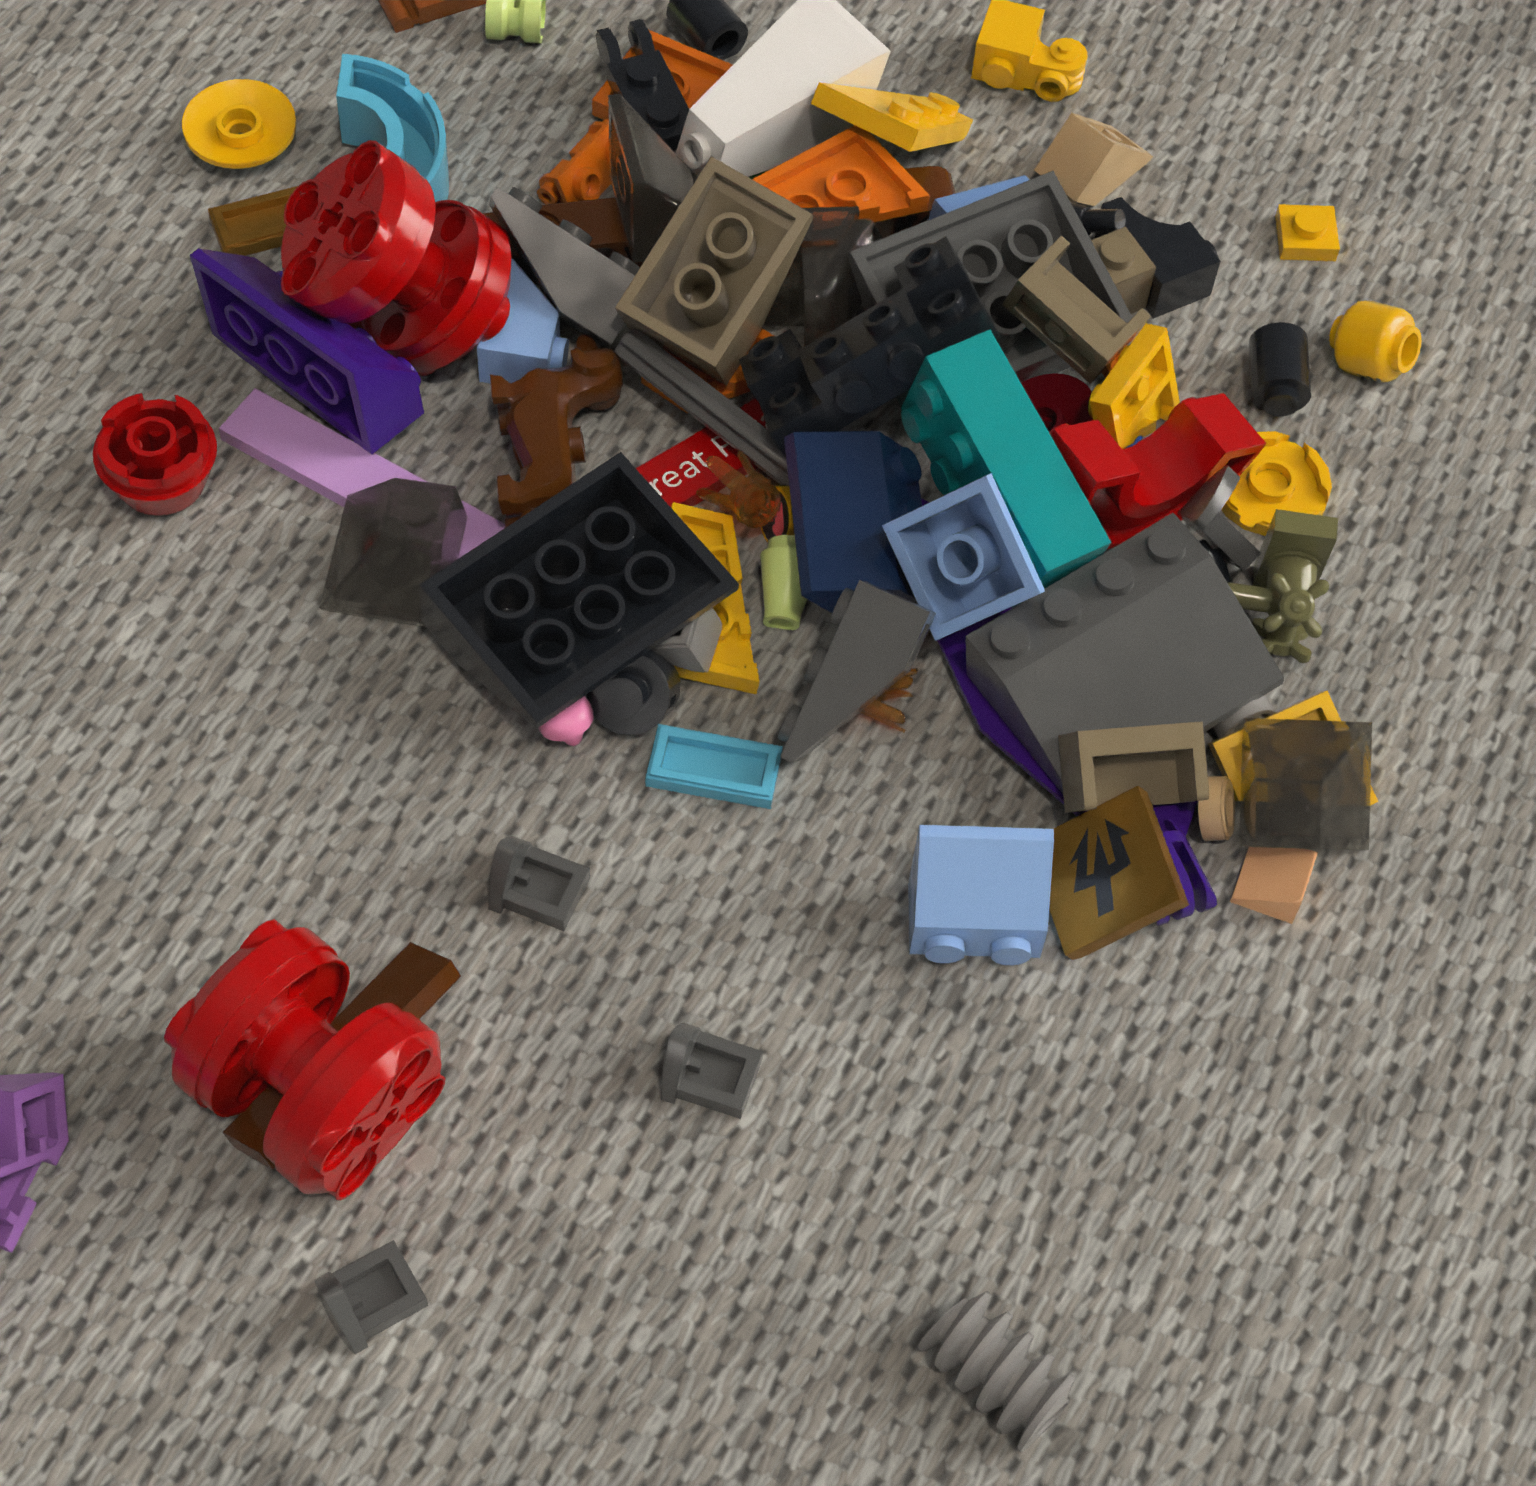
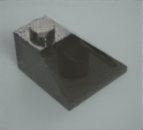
(644, 176)
(391, 544)
(1305, 784)

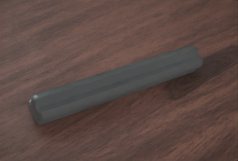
(703, 402)

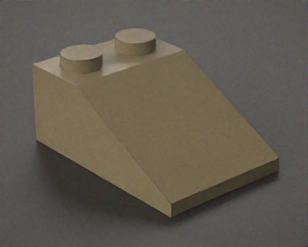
(716, 270)

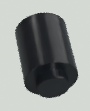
(708, 26)
(1279, 368)

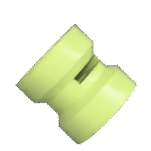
(515, 18)

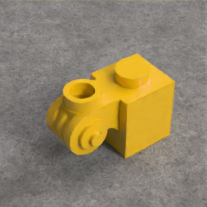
(1015, 58)

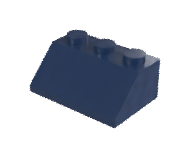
(839, 500)

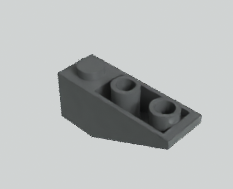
(568, 271)
(868, 654)

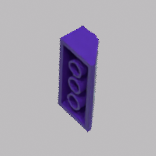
(311, 357)

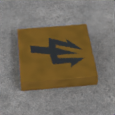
(1111, 874)

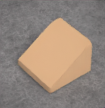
(1274, 881)

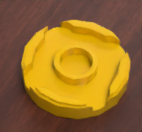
(1260, 495)

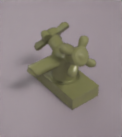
(1289, 581)

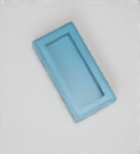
(714, 766)

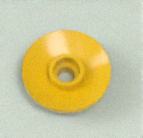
(236, 107)

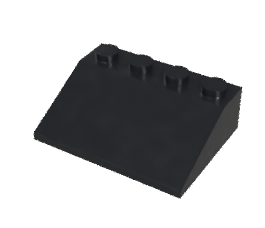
(573, 591)

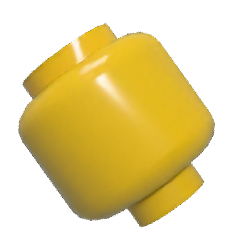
(1375, 341)

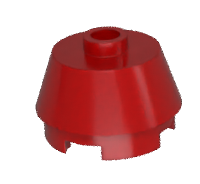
(155, 453)

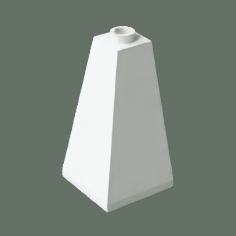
(763, 102)

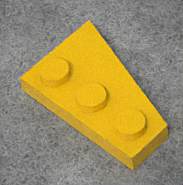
(899, 118)
(733, 658)

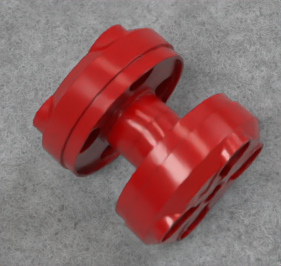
(382, 252)
(342, 1090)

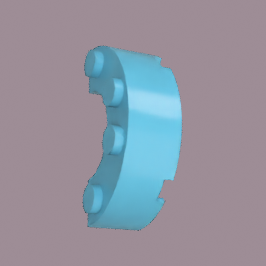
(384, 107)

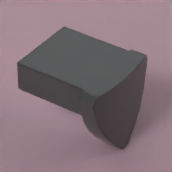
(1204, 517)
(535, 883)
(709, 1070)
(370, 1295)

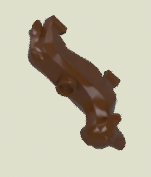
(539, 420)

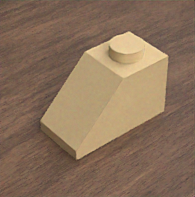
(1091, 159)

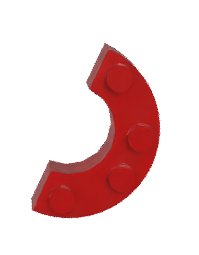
(1161, 472)

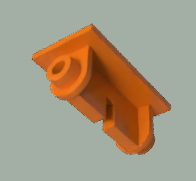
(585, 174)

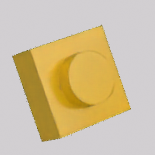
(1307, 232)

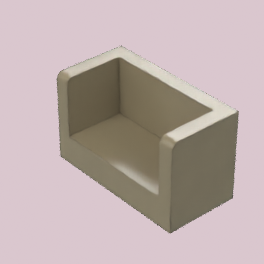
(1070, 315)
(1158, 758)

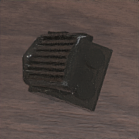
(820, 282)

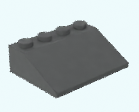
(997, 245)
(1122, 645)

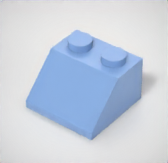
(963, 557)
(980, 893)

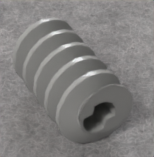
(1000, 1367)

